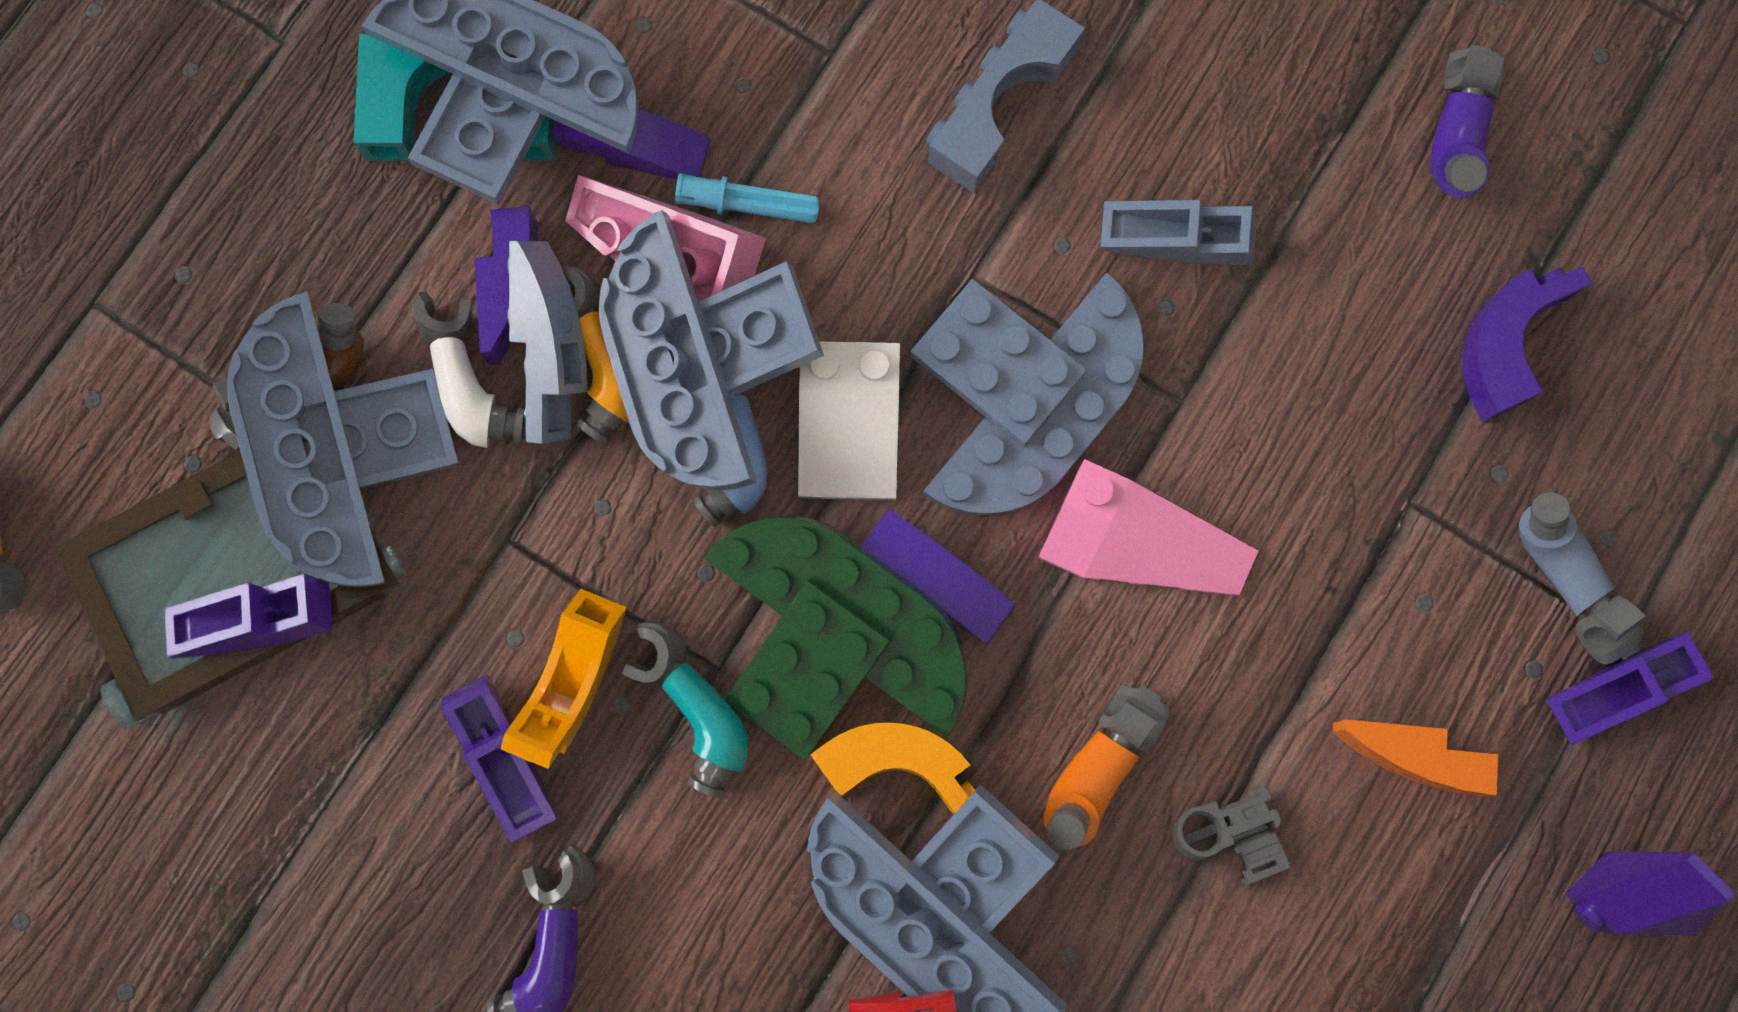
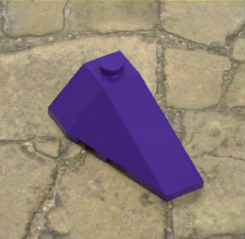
(1649, 894)

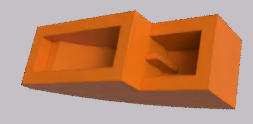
(1422, 756)

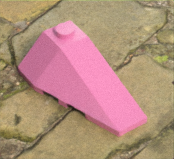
(713, 250)
(1137, 537)

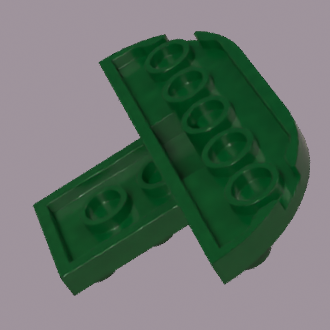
(838, 624)

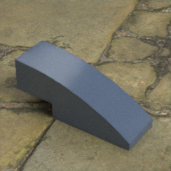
(1180, 231)

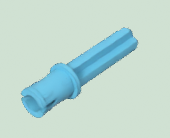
(743, 198)

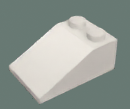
(849, 422)

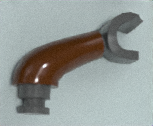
(342, 352)

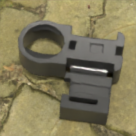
(1246, 833)

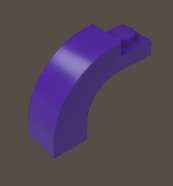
(1493, 350)

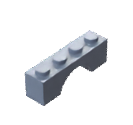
(1036, 50)

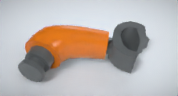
(1101, 766)

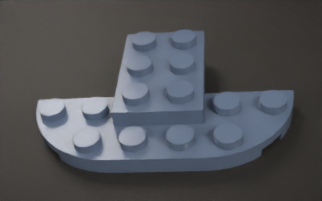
(509, 72)
(689, 357)
(1037, 394)
(319, 446)
(934, 915)

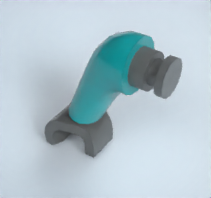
(718, 730)

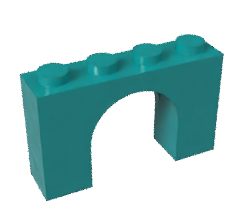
(387, 102)

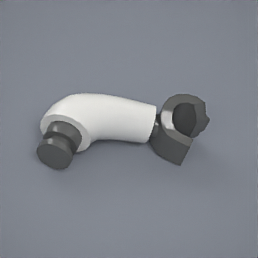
(463, 399)

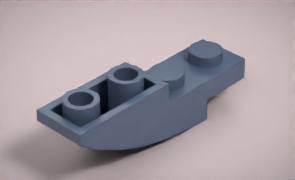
(549, 324)

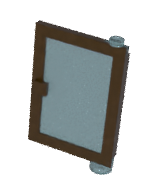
(173, 551)

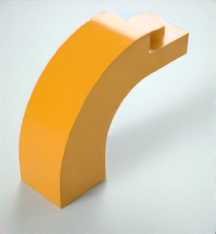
(569, 680)
(894, 746)

